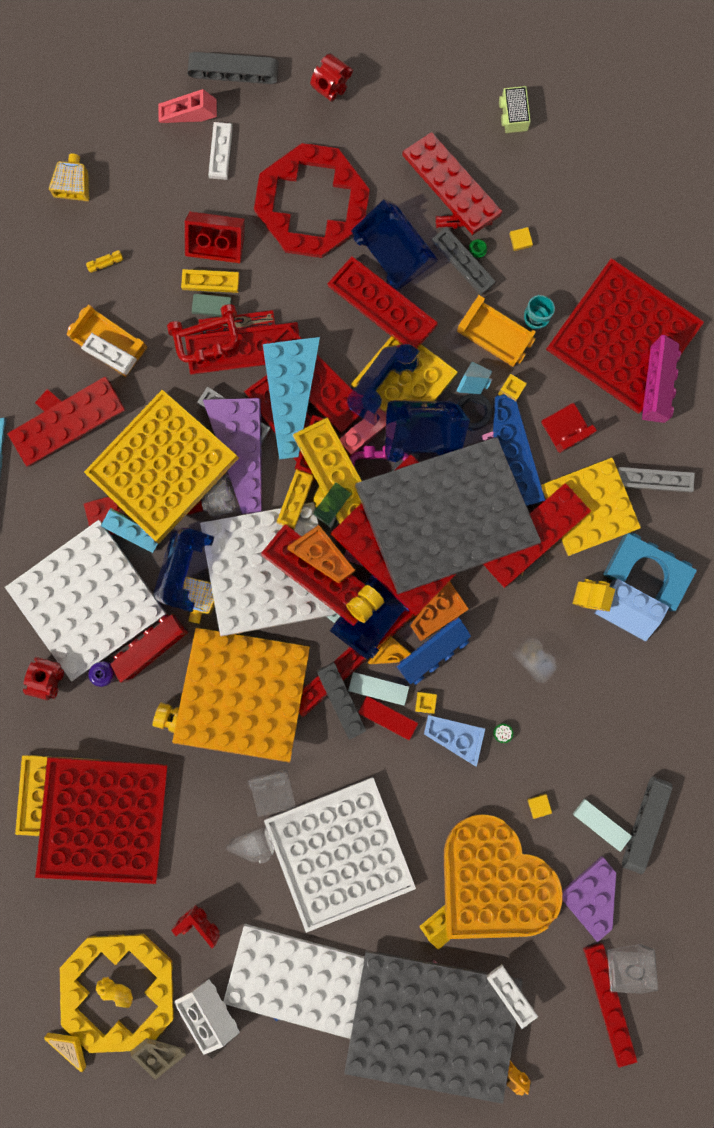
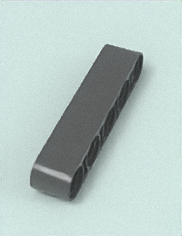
(233, 68)
(647, 825)

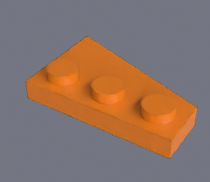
(322, 554)
(439, 612)

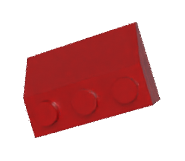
(214, 237)

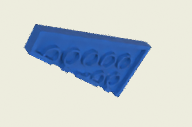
(514, 443)

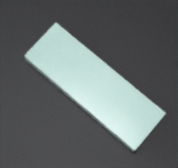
(378, 688)
(602, 825)

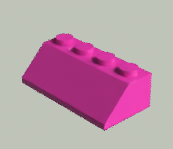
(660, 380)

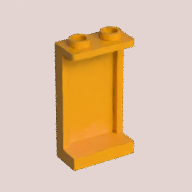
(93, 322)
(496, 332)

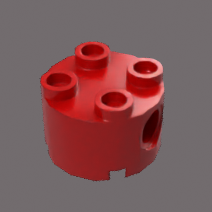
(331, 77)
(37, 672)

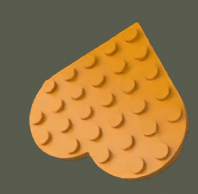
(493, 885)

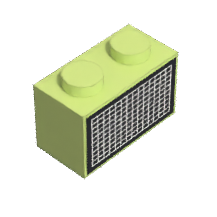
(515, 109)

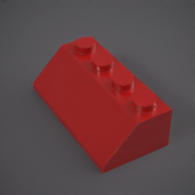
(149, 648)

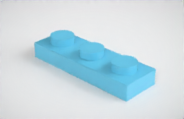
(128, 530)

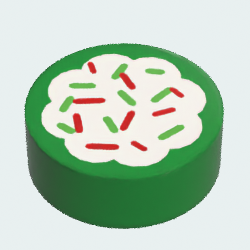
(503, 733)

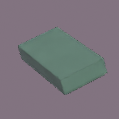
(209, 304)

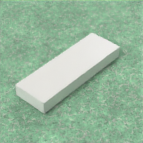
(220, 150)
(109, 354)
(511, 996)

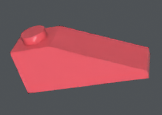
(188, 108)
(362, 434)

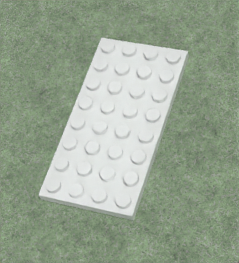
(295, 981)

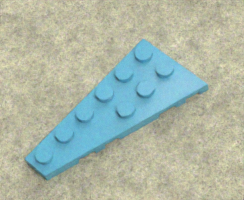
(290, 378)

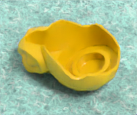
(117, 992)

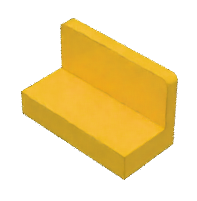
(435, 928)

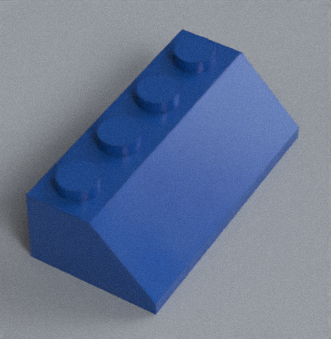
(433, 651)

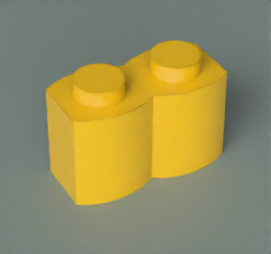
(594, 595)

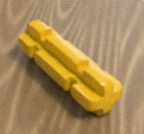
(104, 261)

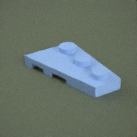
(458, 737)

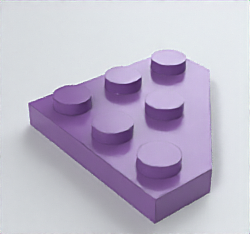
(593, 897)

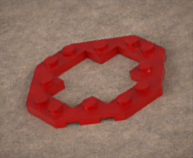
(287, 169)

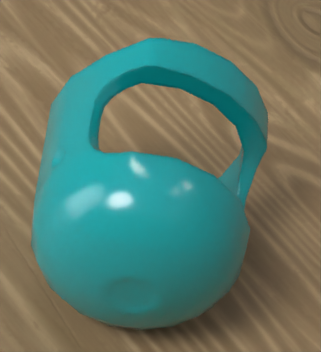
(539, 312)

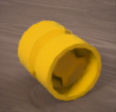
(366, 602)
(163, 716)

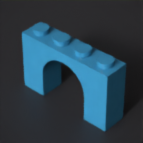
(676, 573)

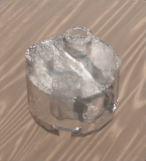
(220, 498)

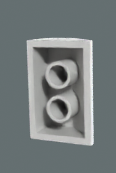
(207, 1017)

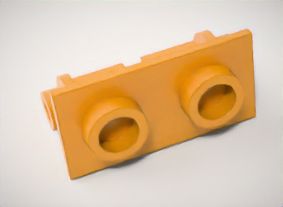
(517, 1080)

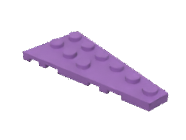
(239, 428)

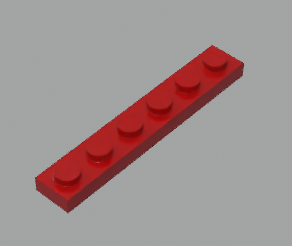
(610, 1006)

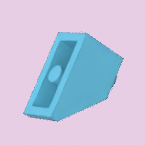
(475, 379)

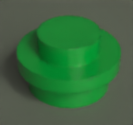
(478, 248)

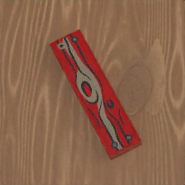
(244, 321)

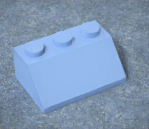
(634, 610)

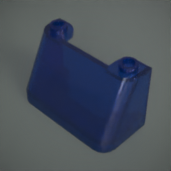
(394, 244)
(364, 397)
(424, 428)
(175, 567)
(366, 636)

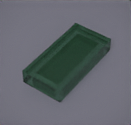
(331, 504)

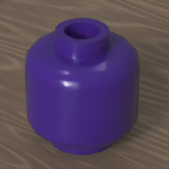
(107, 671)

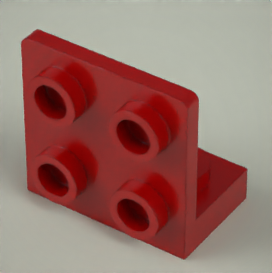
(567, 428)
(197, 918)

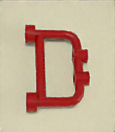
(218, 350)

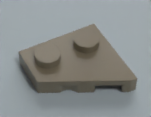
(156, 1056)

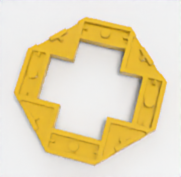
(73, 993)

